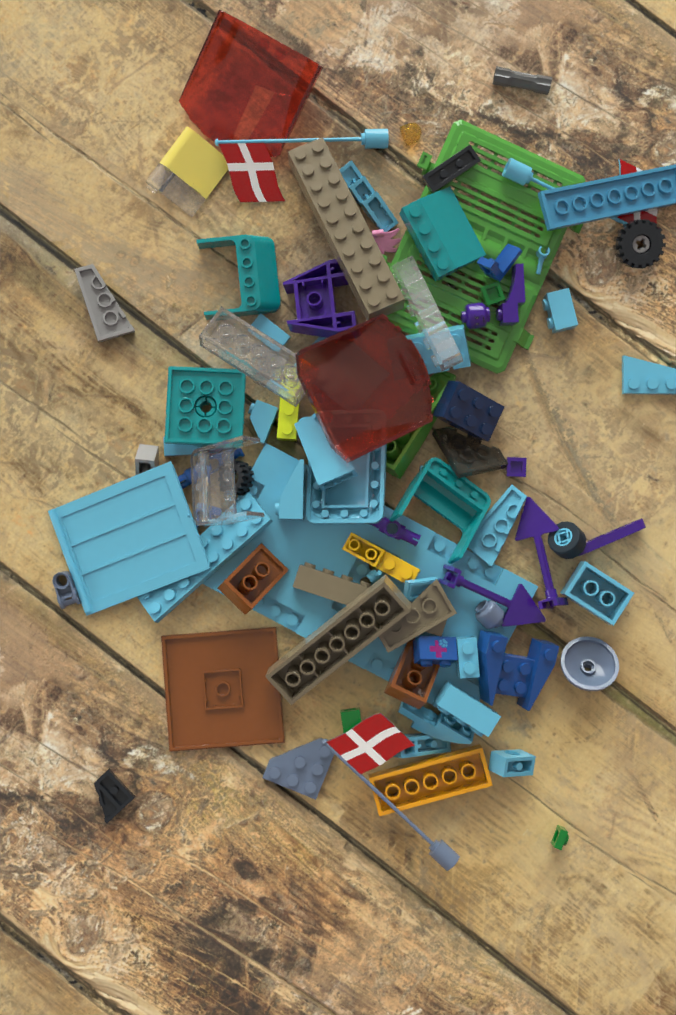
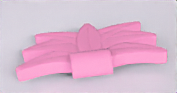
(384, 242)

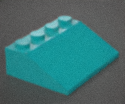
(442, 233)

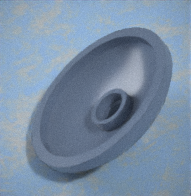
(596, 656)

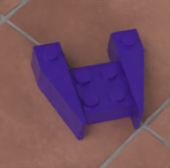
(317, 303)

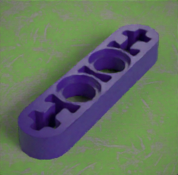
(613, 535)

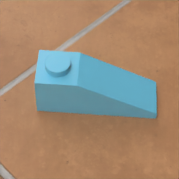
(424, 746)

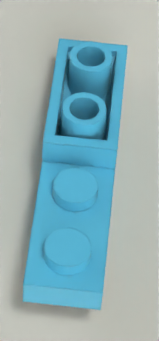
(437, 726)

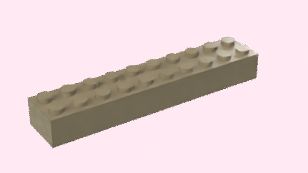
(345, 229)

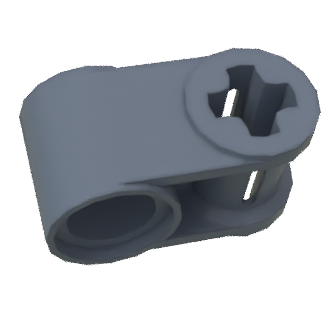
(65, 591)

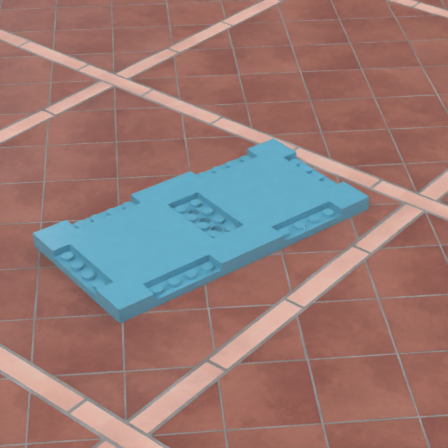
(322, 544)

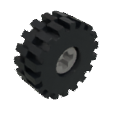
(636, 231)

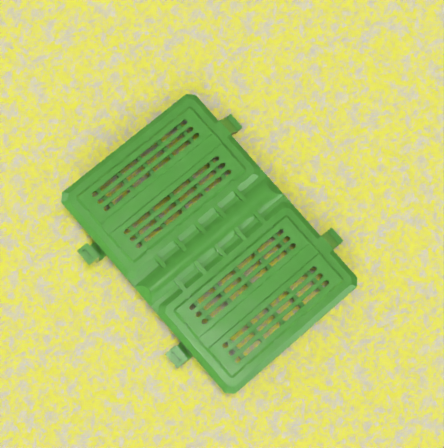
(493, 237)

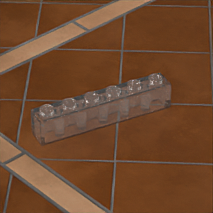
(427, 314)

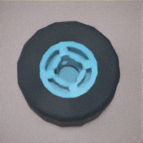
(567, 541)

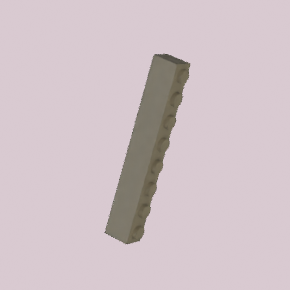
(338, 589)

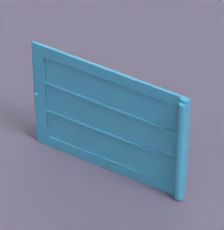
(129, 538)

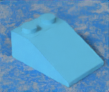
(292, 498)

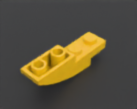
(380, 558)

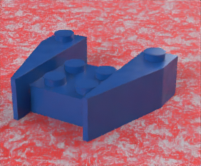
(513, 673)

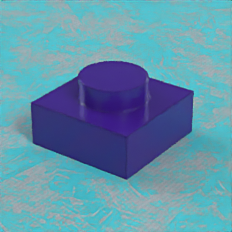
(516, 467)

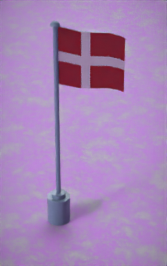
(370, 746)

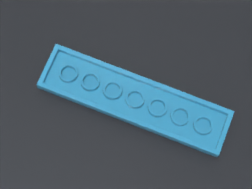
(220, 544)

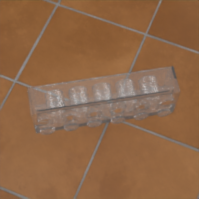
(253, 354)

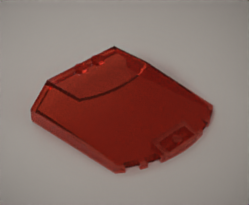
(247, 85)
(366, 386)

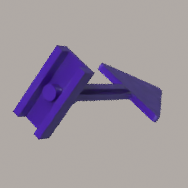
(534, 524)
(520, 608)

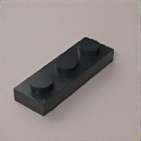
(451, 169)

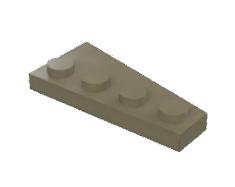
(426, 612)

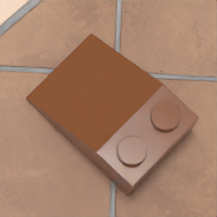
(253, 579)
(411, 681)

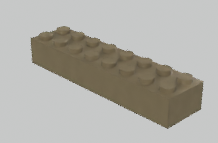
(338, 639)

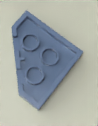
(301, 768)

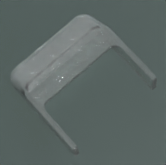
(215, 483)

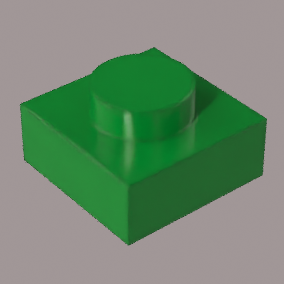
(492, 294)
(560, 837)

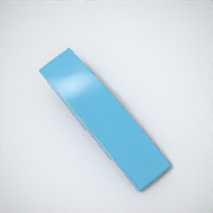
(367, 197)

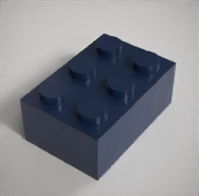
(468, 410)

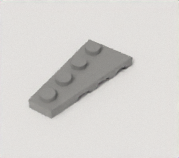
(102, 307)

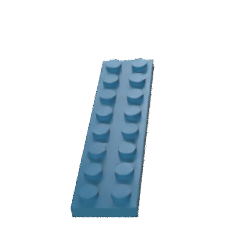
(608, 197)

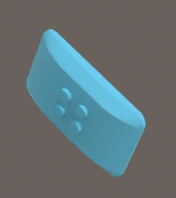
(354, 500)

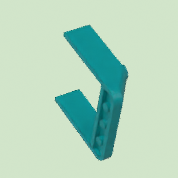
(256, 273)
(450, 497)

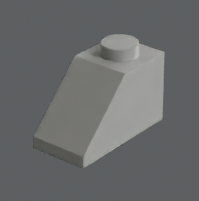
(146, 458)

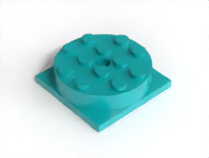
(192, 389)

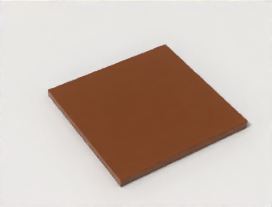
(220, 689)

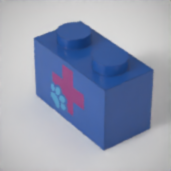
(435, 650)

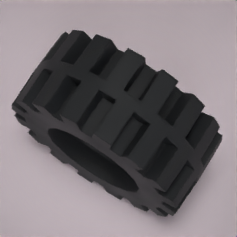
(244, 477)

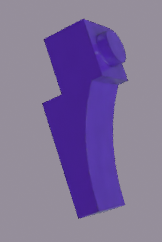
(508, 311)

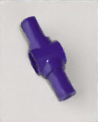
(402, 532)

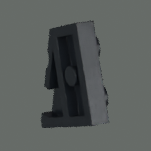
(112, 794)

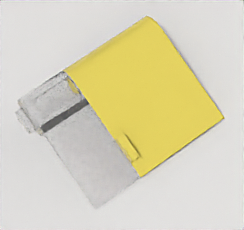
(188, 172)

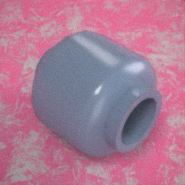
(489, 614)

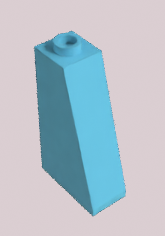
(324, 461)

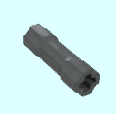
(535, 83)

